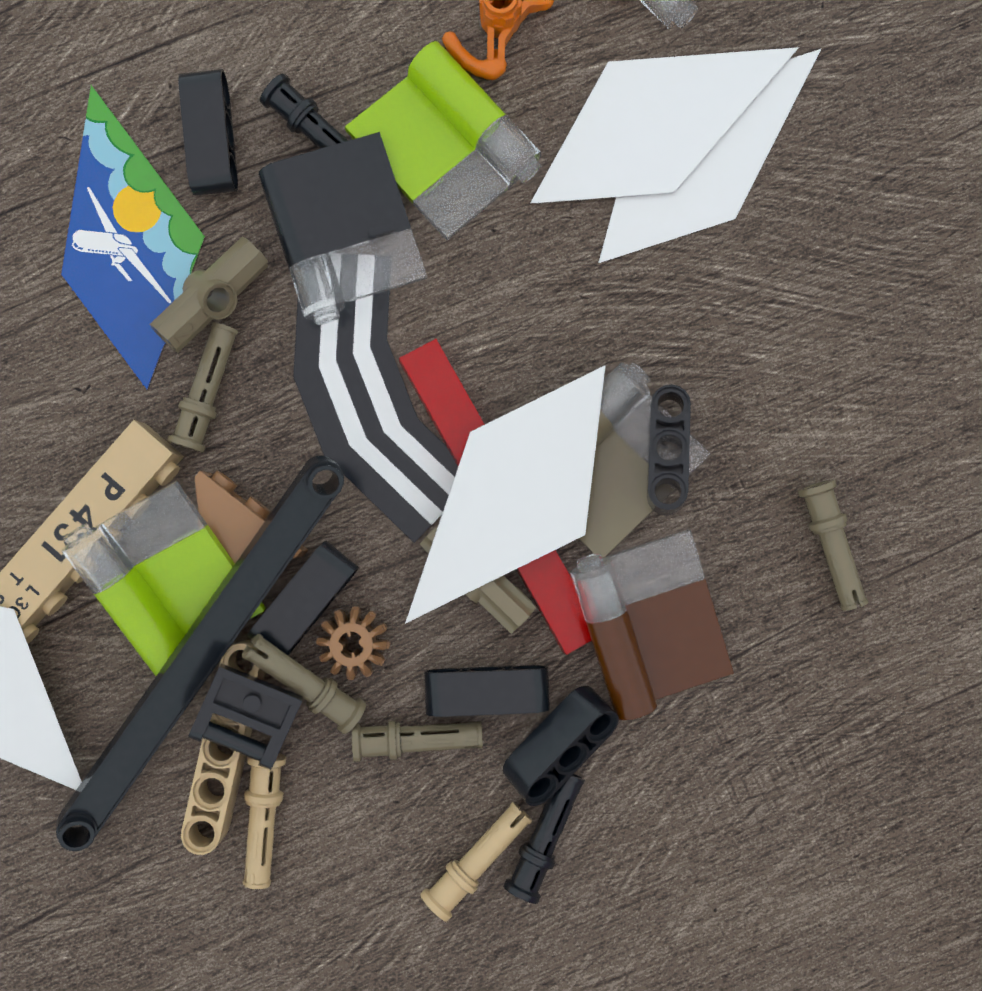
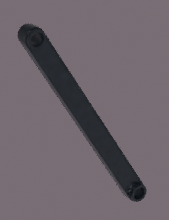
(198, 653)

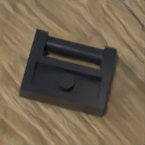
(250, 704)

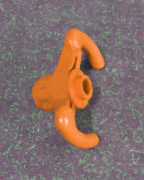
(500, 21)

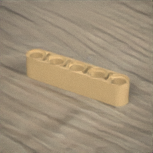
(223, 767)

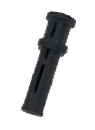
(299, 112)
(538, 852)

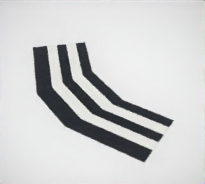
(368, 417)

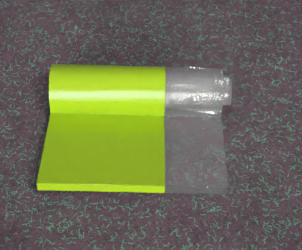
(447, 141)
(152, 570)

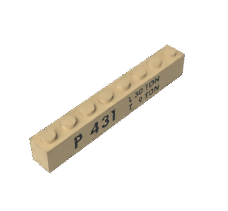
(124, 475)

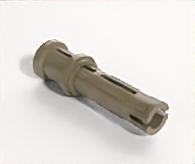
(220, 338)
(828, 525)
(321, 694)
(393, 740)

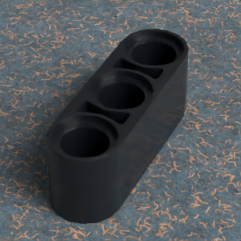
(208, 132)
(669, 430)
(305, 598)
(486, 690)
(560, 745)

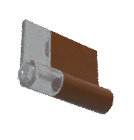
(651, 622)

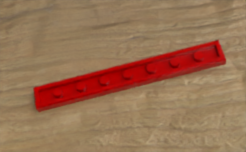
(455, 419)

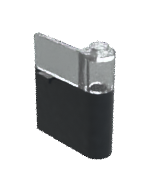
(341, 225)

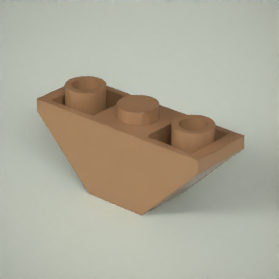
(228, 514)

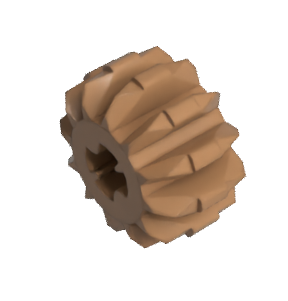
(338, 644)

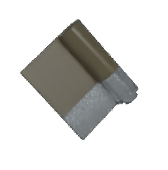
(621, 460)

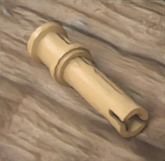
(263, 799)
(463, 874)

